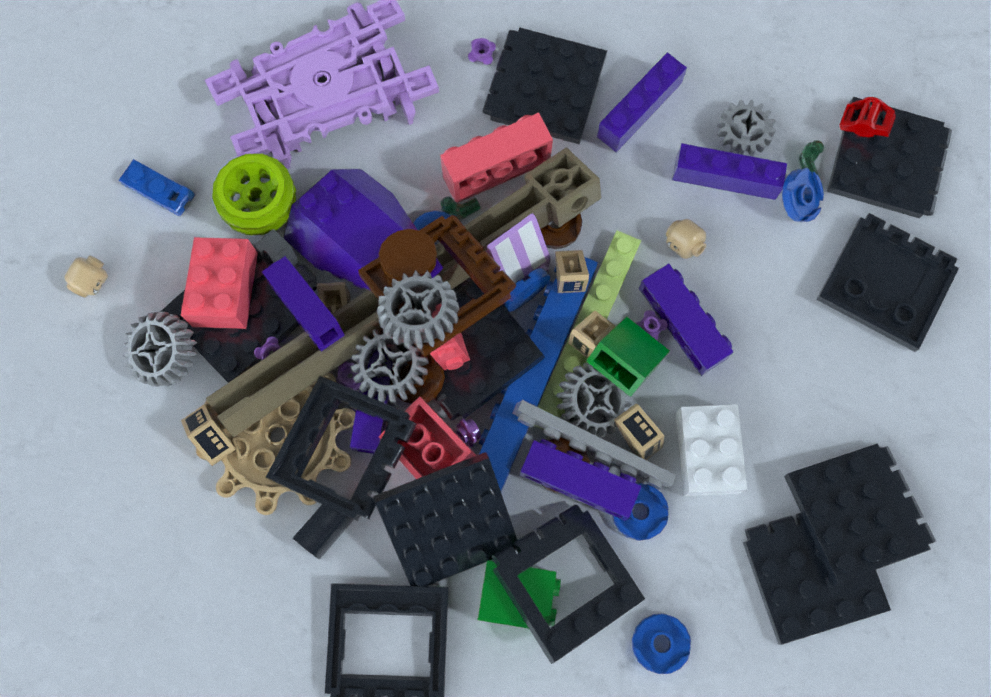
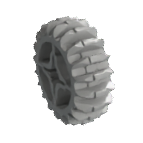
(414, 325)
(169, 362)
(379, 368)
(576, 387)

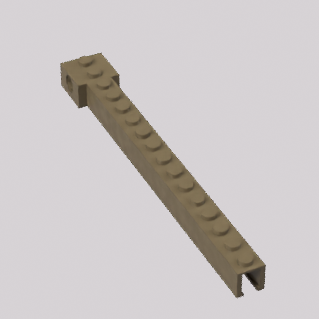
(552, 192)

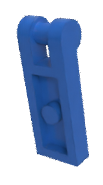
(156, 187)

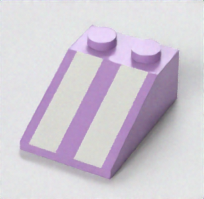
(521, 249)

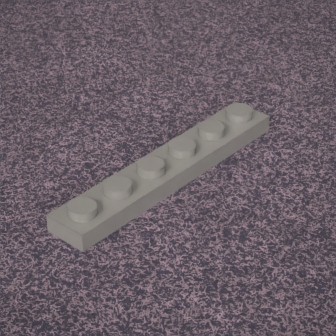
(583, 440)

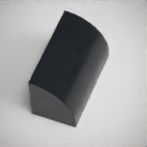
(322, 530)

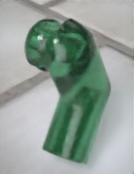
(810, 154)
(459, 210)

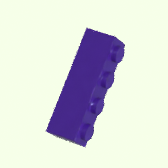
(641, 102)
(729, 171)
(686, 319)
(580, 480)

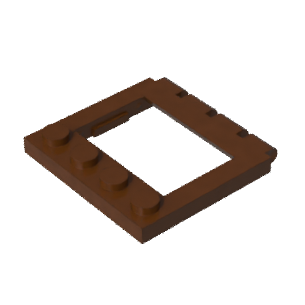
(469, 255)

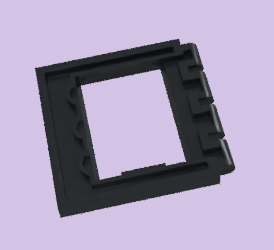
(308, 432)
(386, 601)
(590, 617)

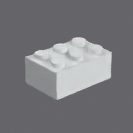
(711, 450)

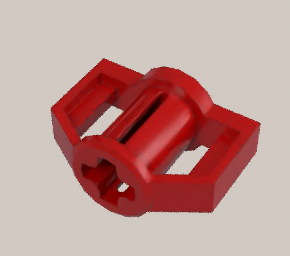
(868, 117)

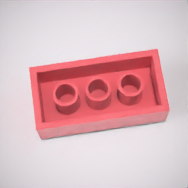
(496, 157)

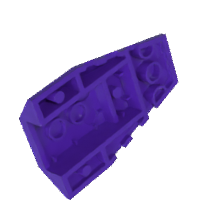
(345, 222)

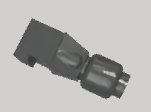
(274, 248)

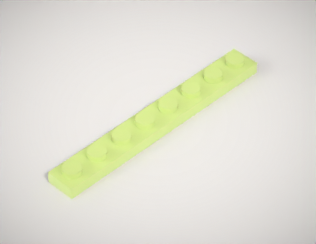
(599, 299)

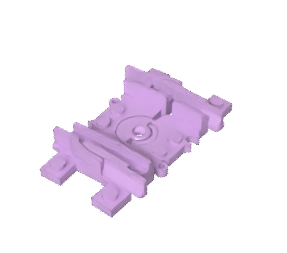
(304, 105)

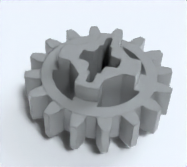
(757, 126)

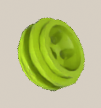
(267, 212)

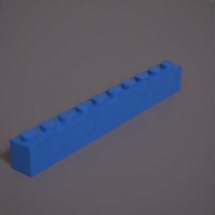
(549, 335)

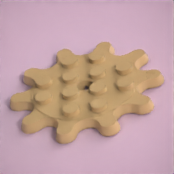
(257, 452)

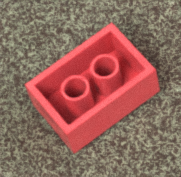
(219, 283)
(431, 443)

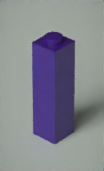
(303, 303)
(365, 427)

